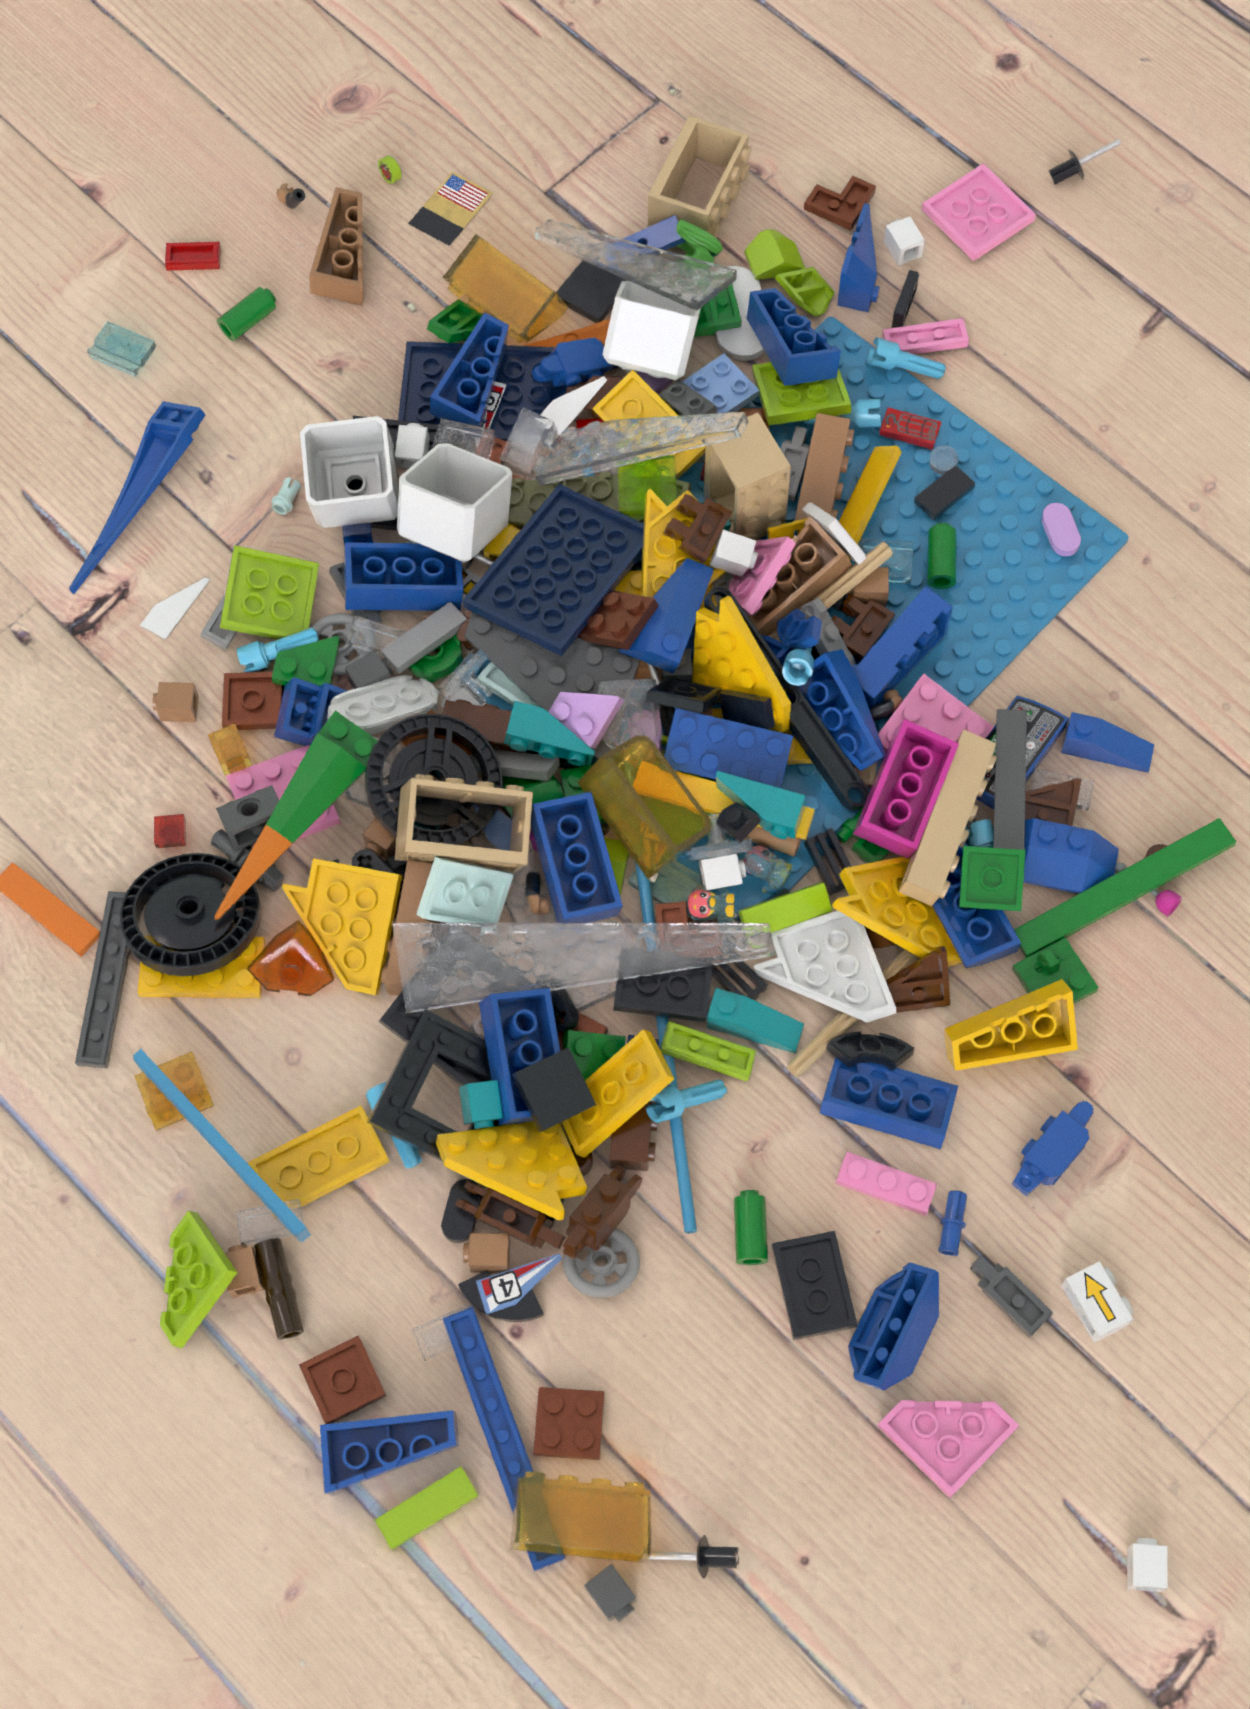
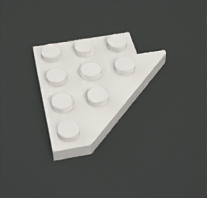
(831, 964)

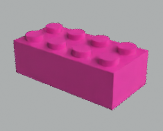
(906, 789)

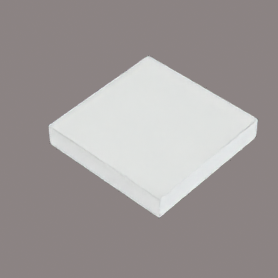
(836, 532)

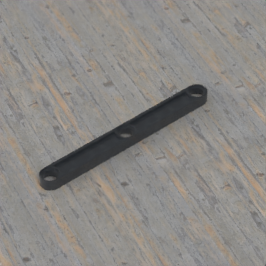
(806, 724)

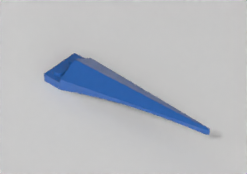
(161, 446)

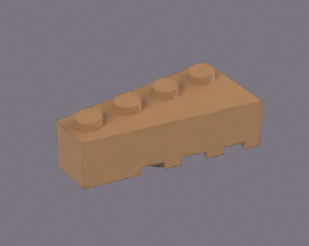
(339, 256)
(825, 464)
(811, 569)
(411, 894)

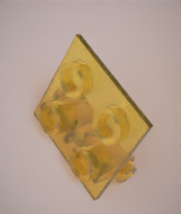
(187, 1078)

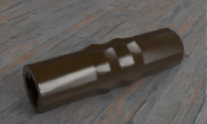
(278, 1288)

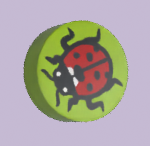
(389, 169)

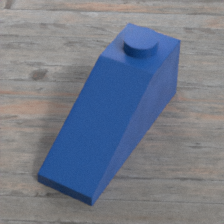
(1106, 743)

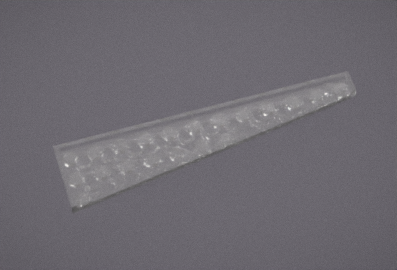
(469, 961)

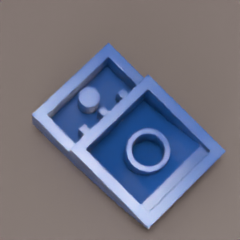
(304, 710)

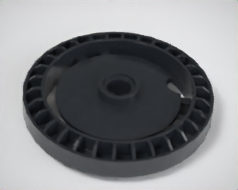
(433, 758)
(172, 893)

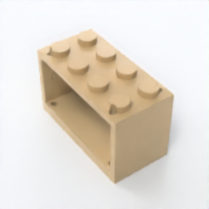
(710, 143)
(749, 479)
(455, 789)

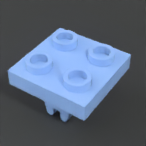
(723, 385)

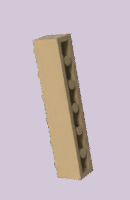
(946, 827)

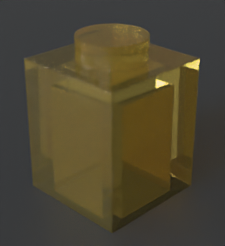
(229, 749)

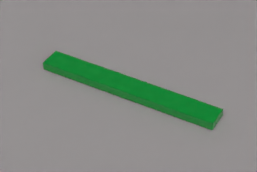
(1124, 887)

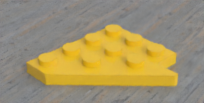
(661, 552)
(732, 659)
(883, 909)
(349, 918)
(517, 1163)

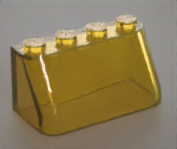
(503, 290)
(645, 804)
(582, 1518)

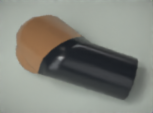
(290, 197)
(885, 708)
(532, 892)

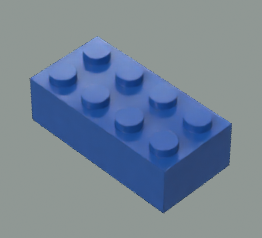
(400, 577)
(712, 744)
(575, 859)
(517, 1033)

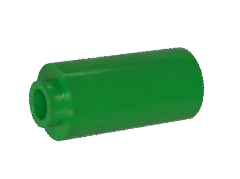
(247, 313)
(941, 556)
(750, 1228)

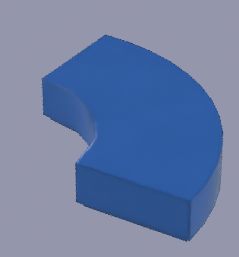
(797, 631)

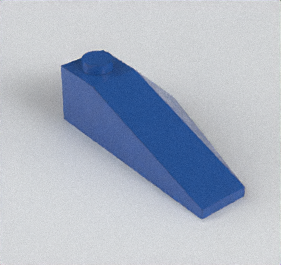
(859, 269)
(670, 626)
(842, 708)

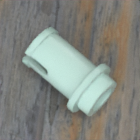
(283, 501)

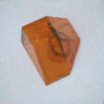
(292, 963)

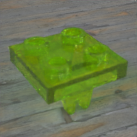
(639, 477)

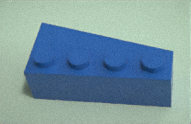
(789, 341)
(470, 379)
(903, 645)
(377, 1446)

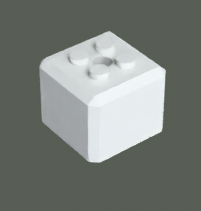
(649, 333)
(344, 452)
(453, 501)

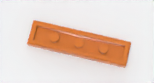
(47, 910)

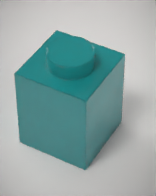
(481, 1103)

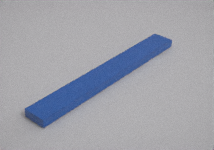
(492, 1409)

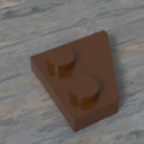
(1053, 802)
(922, 983)

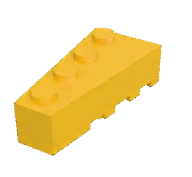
(1015, 1030)

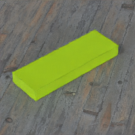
(789, 908)
(707, 1051)
(426, 1508)

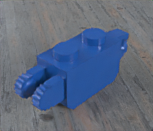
(573, 363)
(1055, 1150)

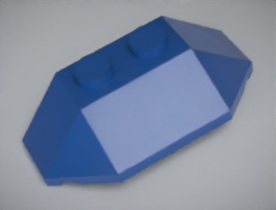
(1066, 856)
(895, 1327)

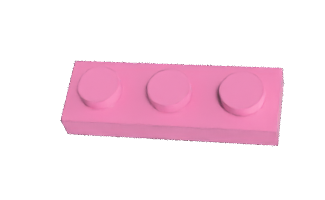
(929, 336)
(886, 1183)

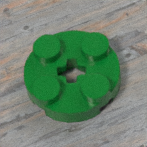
(441, 665)

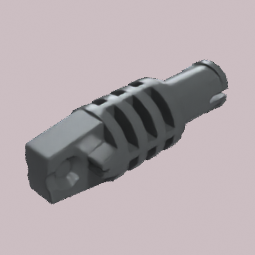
(270, 878)

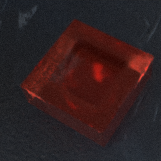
(170, 831)

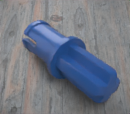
(953, 1223)

